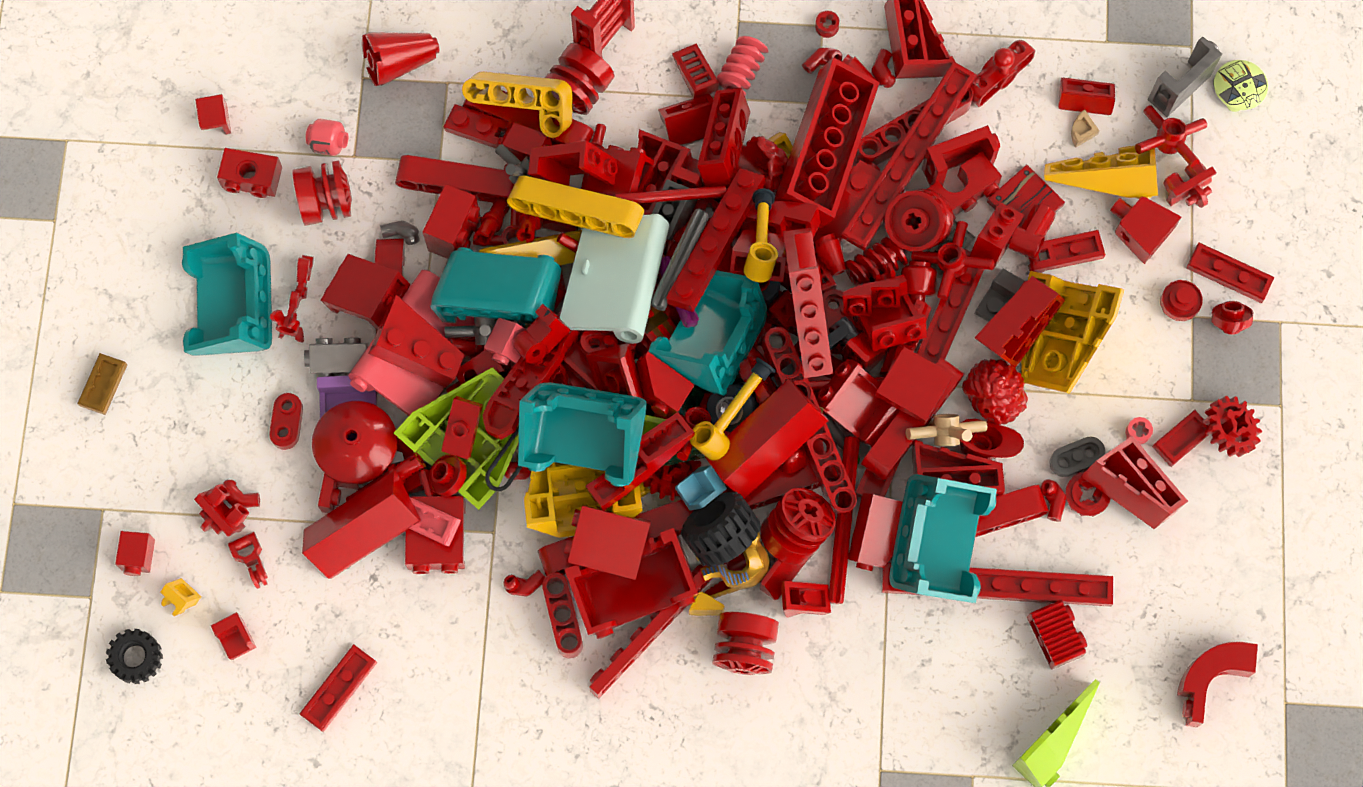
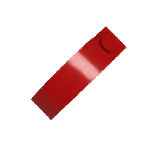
(1223, 659)

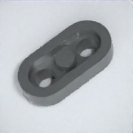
(1076, 457)

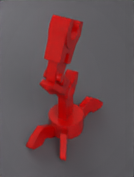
(289, 324)

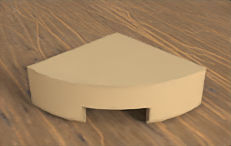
(1083, 129)

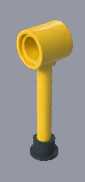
(761, 255)
(710, 438)

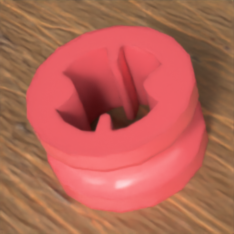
(1147, 428)

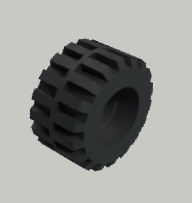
(721, 529)

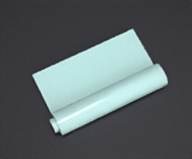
(615, 280)

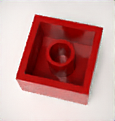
(452, 222)

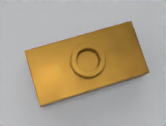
(102, 384)

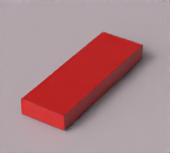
(1230, 272)
(338, 688)

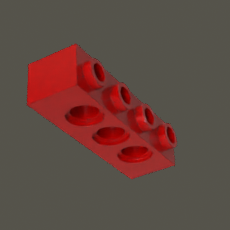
(724, 137)

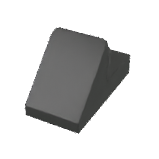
(1000, 292)

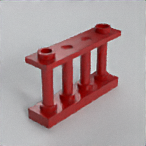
(599, 24)

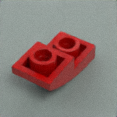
(877, 294)

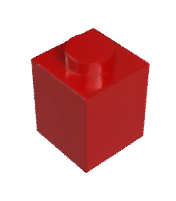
(135, 553)

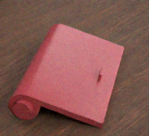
(395, 384)

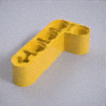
(519, 98)

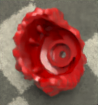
(764, 158)
(996, 391)

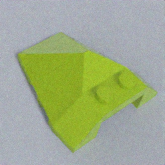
(426, 431)

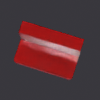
(687, 119)

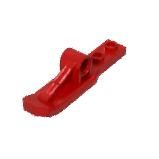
(502, 410)

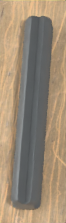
(684, 249)

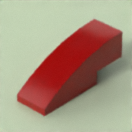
(786, 217)

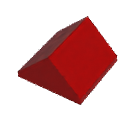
(615, 370)

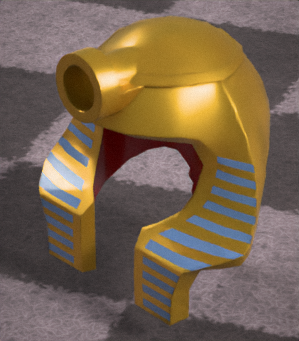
(741, 572)

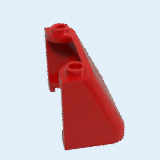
(614, 600)

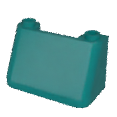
(495, 286)
(231, 296)
(727, 328)
(581, 430)
(939, 537)

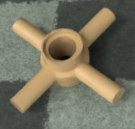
(947, 430)

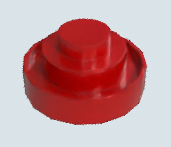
(1181, 300)
(1232, 317)
(447, 475)

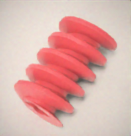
(742, 63)

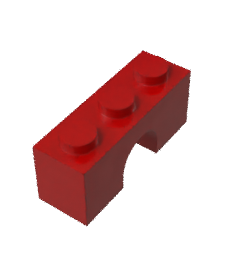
(979, 180)

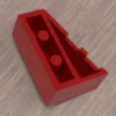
(914, 41)
(665, 159)
(415, 345)
(1136, 483)

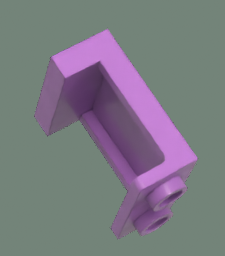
(337, 390)

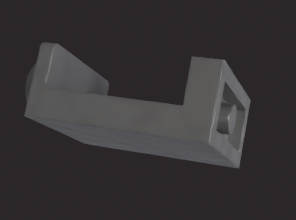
(1170, 94)

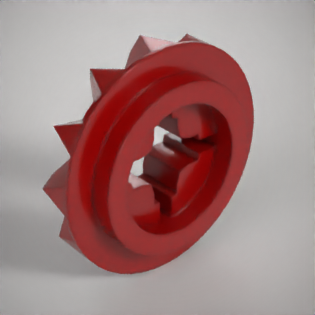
(1086, 507)

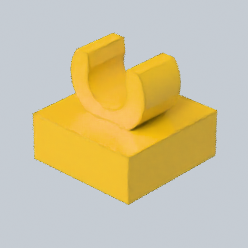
(180, 595)

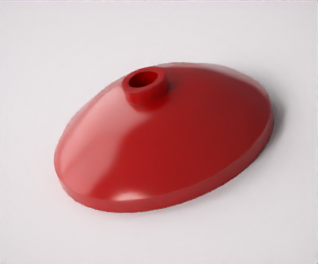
(358, 459)

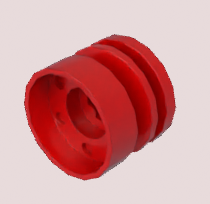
(585, 74)
(322, 192)
(797, 526)
(746, 638)

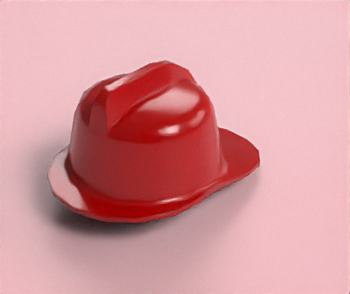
(994, 442)

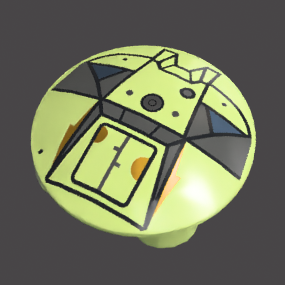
(1240, 85)

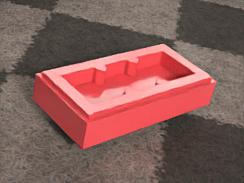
(435, 523)

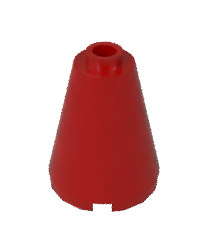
(396, 54)

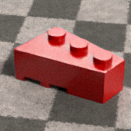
(1021, 321)
(957, 467)

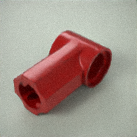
(1031, 236)

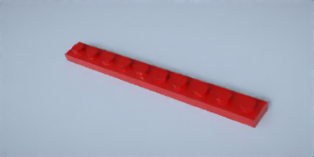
(936, 345)

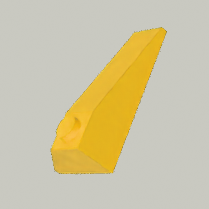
(1116, 174)

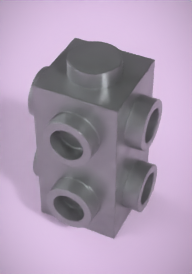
(329, 357)

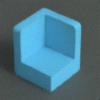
(700, 487)

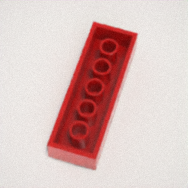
(828, 138)

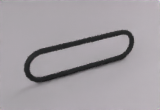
(487, 475)

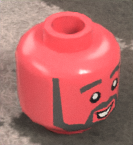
(326, 137)

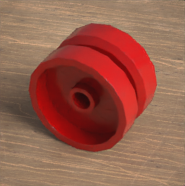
(903, 225)

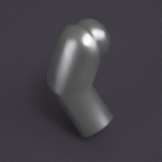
(403, 229)

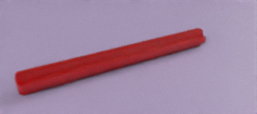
(843, 526)

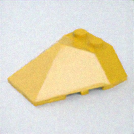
(1071, 335)
(560, 491)

